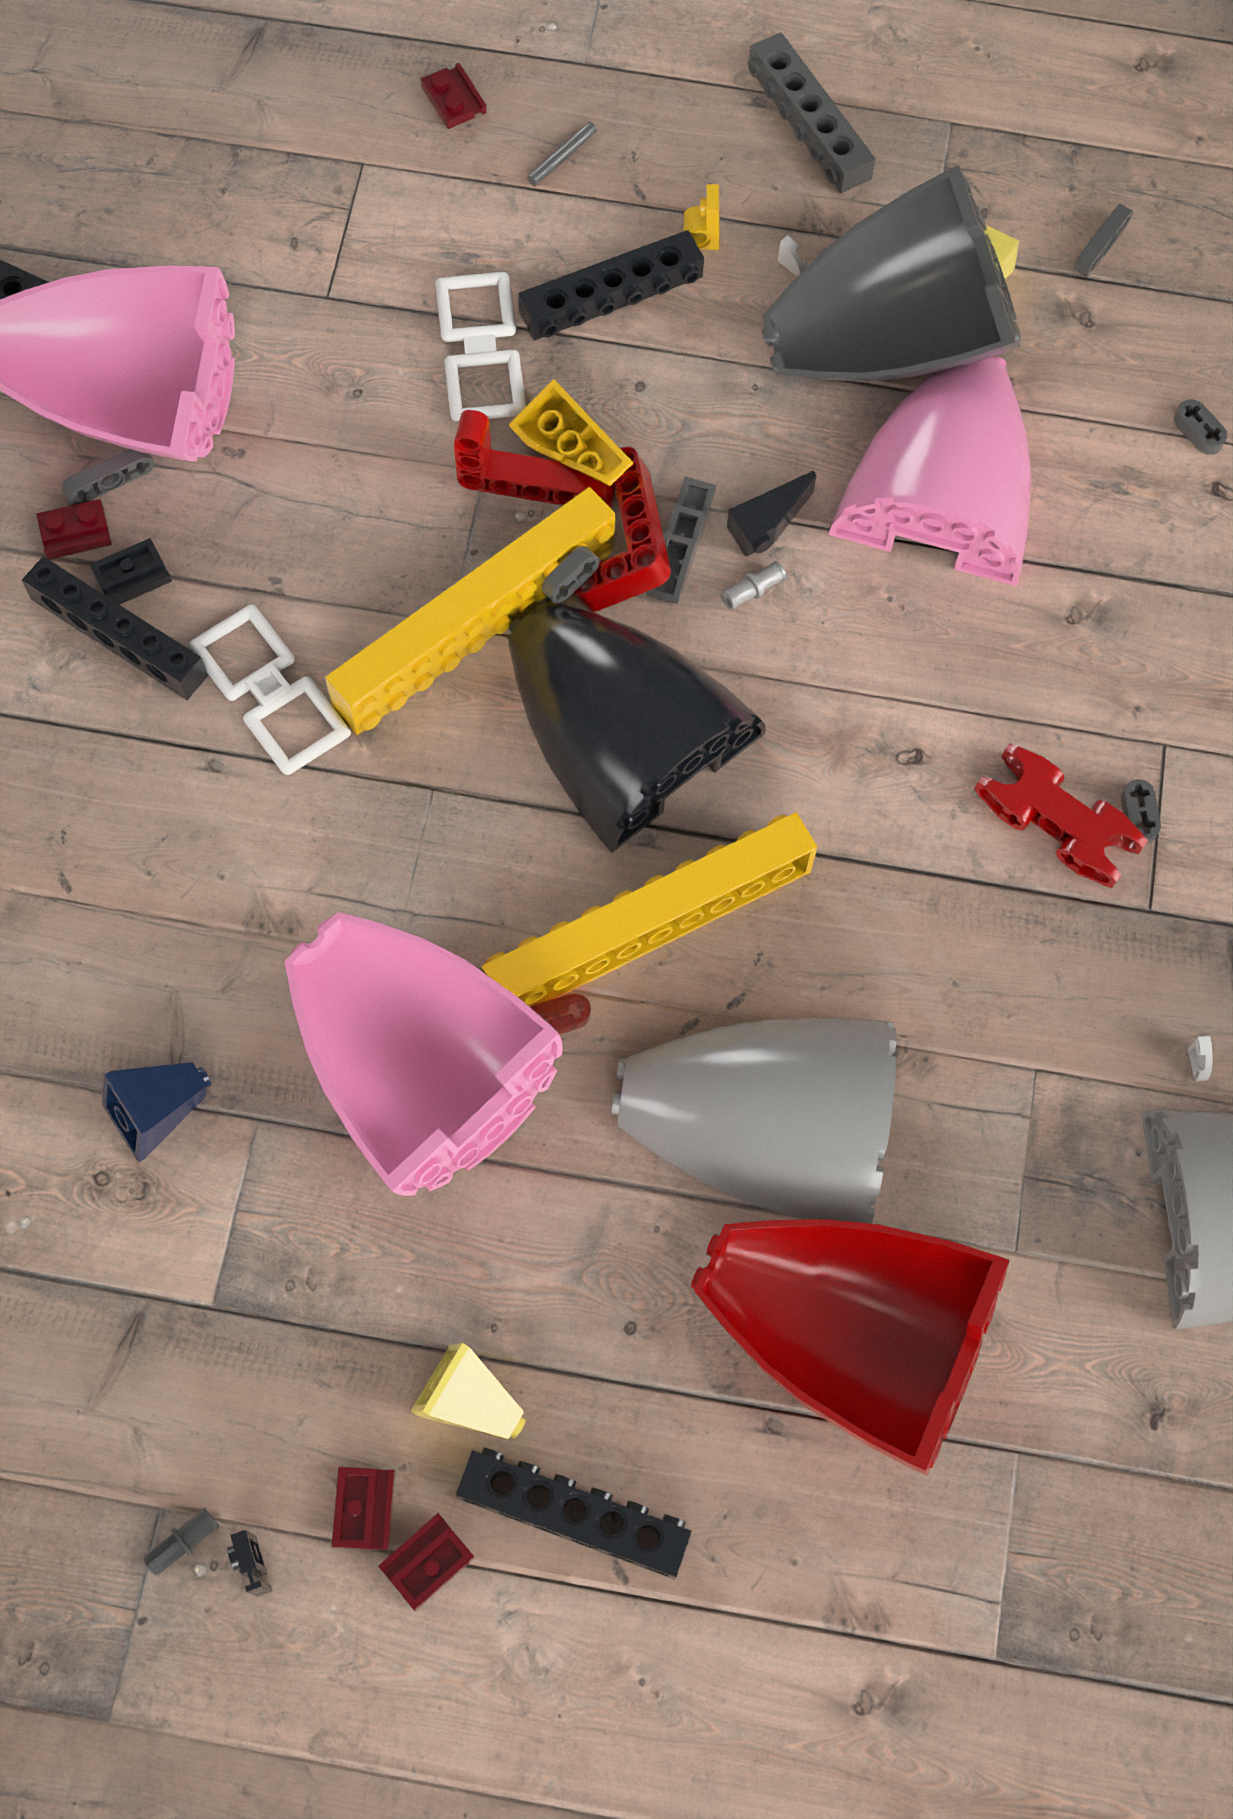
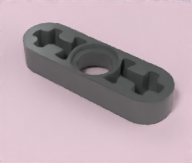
(1103, 240)
(92, 481)

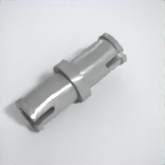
(753, 585)

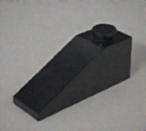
(764, 518)

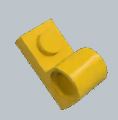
(704, 220)

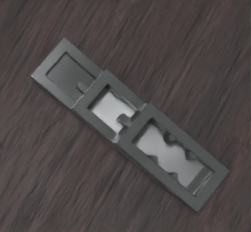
(684, 535)

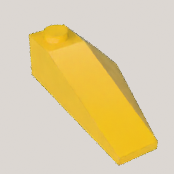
(566, 433)

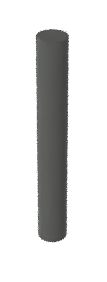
(562, 153)

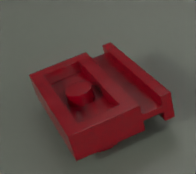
(453, 95)
(74, 529)
(363, 1509)
(426, 1562)

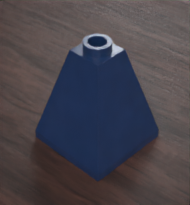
(152, 1102)

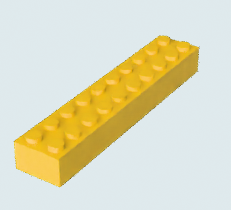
(466, 614)
(656, 913)

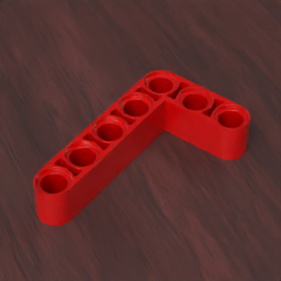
(516, 474)
(646, 560)

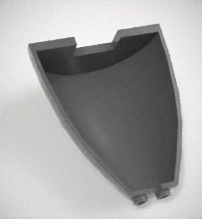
(898, 294)

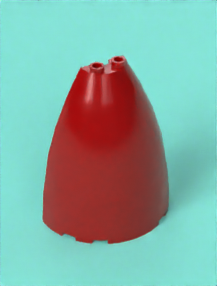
(857, 1322)

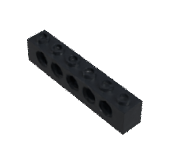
(611, 285)
(115, 628)
(477, 1490)

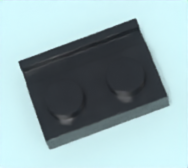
(131, 572)
(248, 1560)

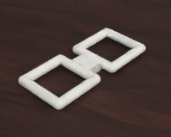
(480, 343)
(270, 689)

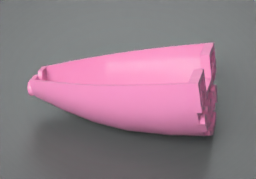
(125, 356)
(948, 473)
(416, 1049)

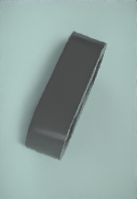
(1201, 426)
(570, 574)
(1148, 808)

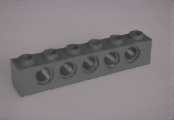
(811, 112)

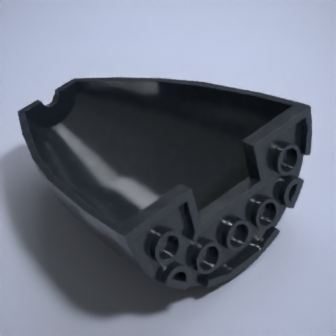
(621, 715)

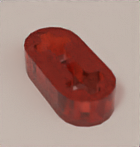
(560, 1006)

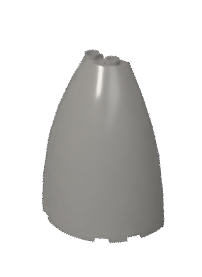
(771, 1111)
(1194, 1163)

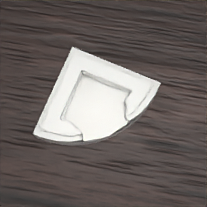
(789, 257)
(1201, 1058)

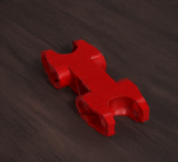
(1079, 828)

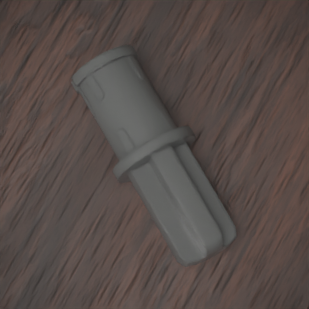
(180, 1542)

